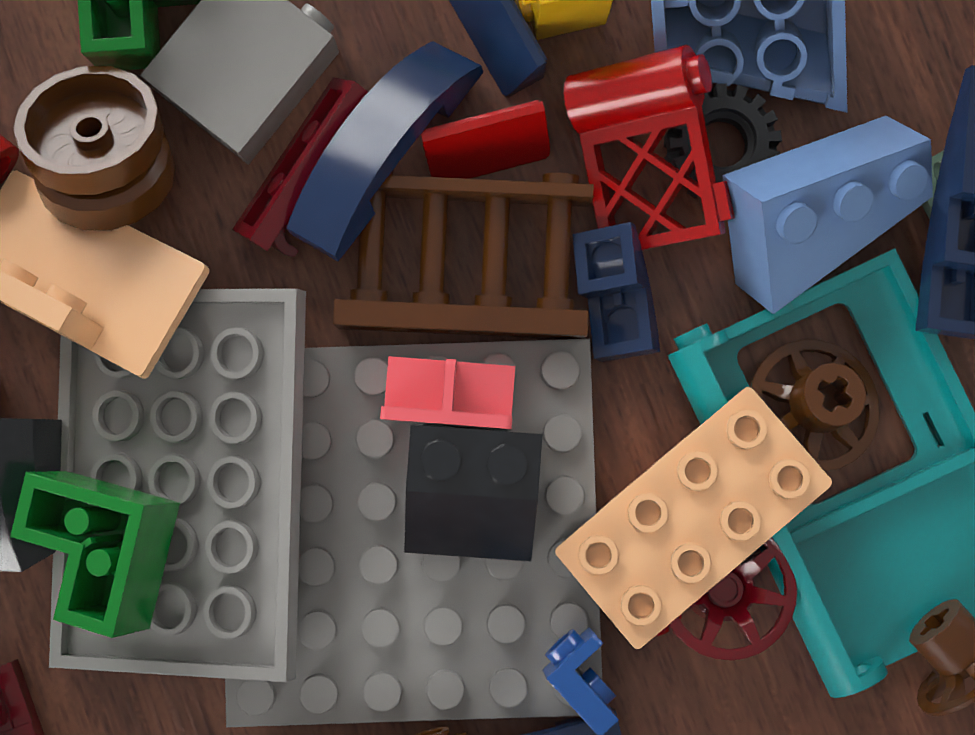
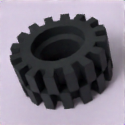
(741, 112)

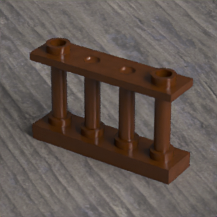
(492, 309)

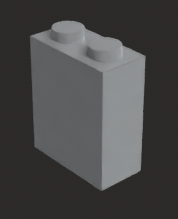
(242, 67)

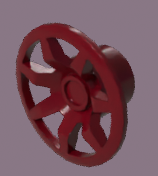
(731, 601)

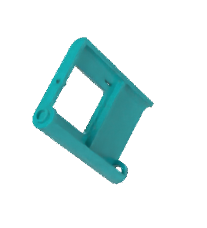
(890, 544)

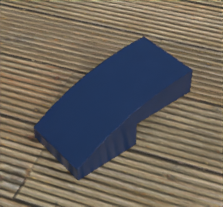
(618, 292)

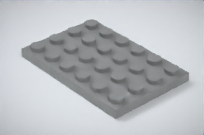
(225, 441)

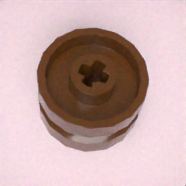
(95, 147)

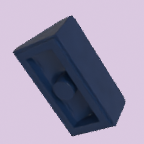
(503, 42)

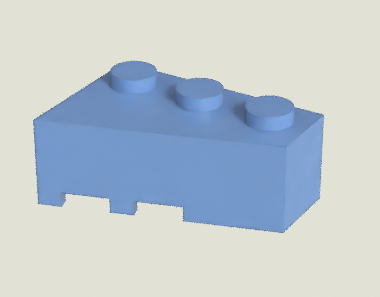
(822, 205)

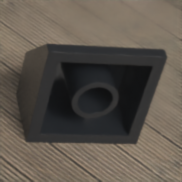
(472, 492)

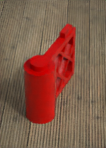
(642, 99)

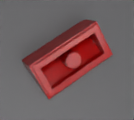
(487, 142)

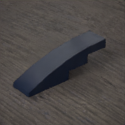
(948, 265)

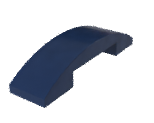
(373, 141)

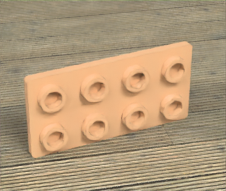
(95, 287)
(693, 517)

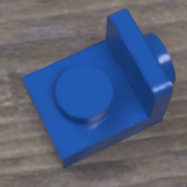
(583, 692)

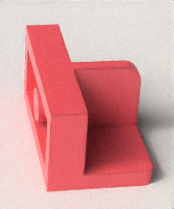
(449, 393)

